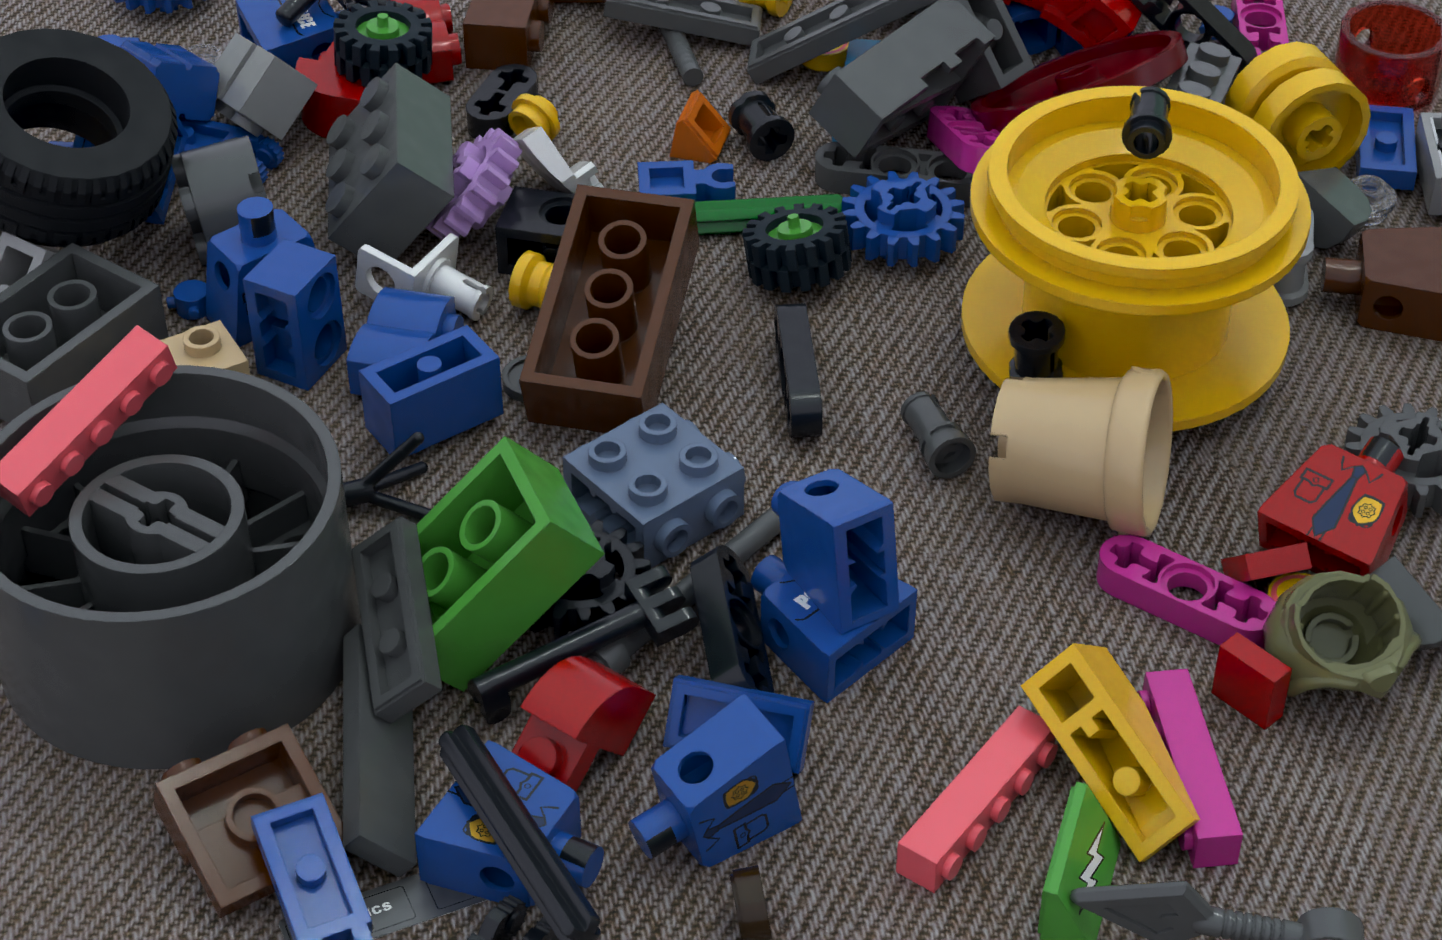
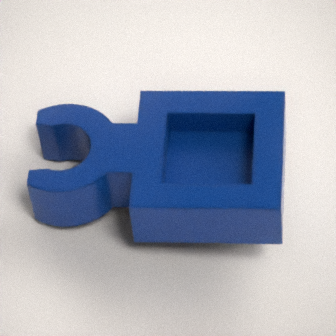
(682, 181)

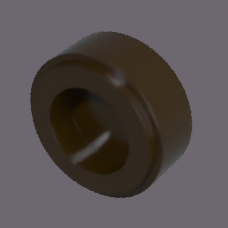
(750, 904)

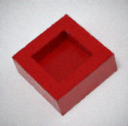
(1267, 563)
(1251, 680)

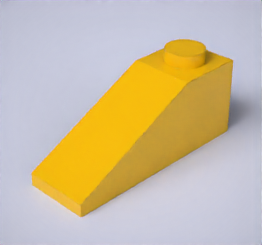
(1113, 746)

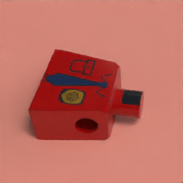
(1341, 507)

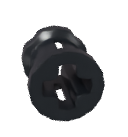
(766, 132)
(1036, 344)

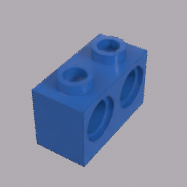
(295, 314)

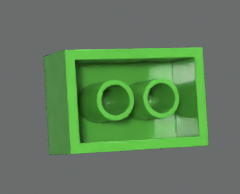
(499, 557)

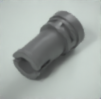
(941, 441)

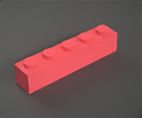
(84, 420)
(976, 800)

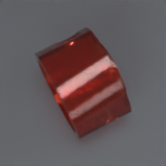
(1401, 57)

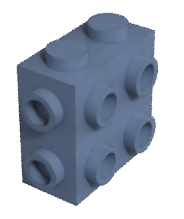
(657, 482)

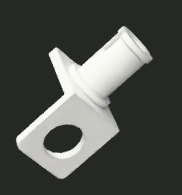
(433, 275)

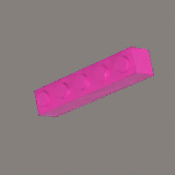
(1181, 724)

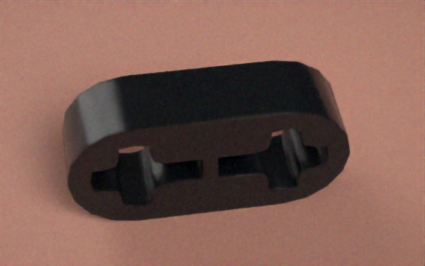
(494, 98)

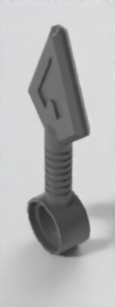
(1180, 913)

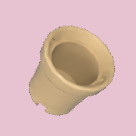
(1086, 446)

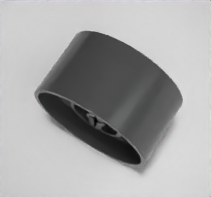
(188, 573)

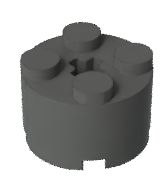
(213, 184)

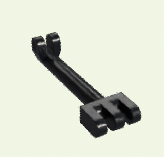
(649, 609)

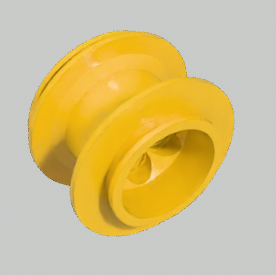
(1140, 255)

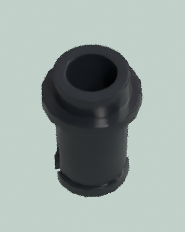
(1148, 129)

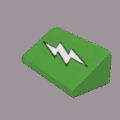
(1081, 858)

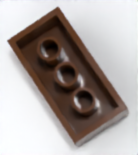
(610, 309)

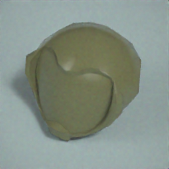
(1354, 636)

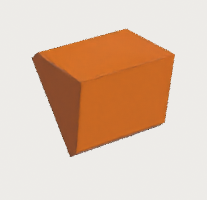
(699, 131)

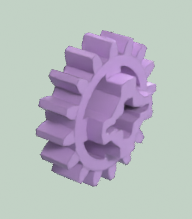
(480, 183)

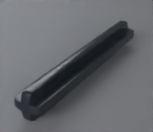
(518, 836)

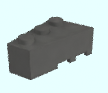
(901, 77)

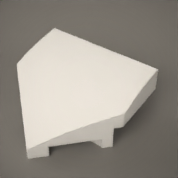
(550, 165)

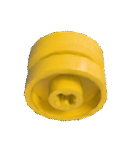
(1303, 104)

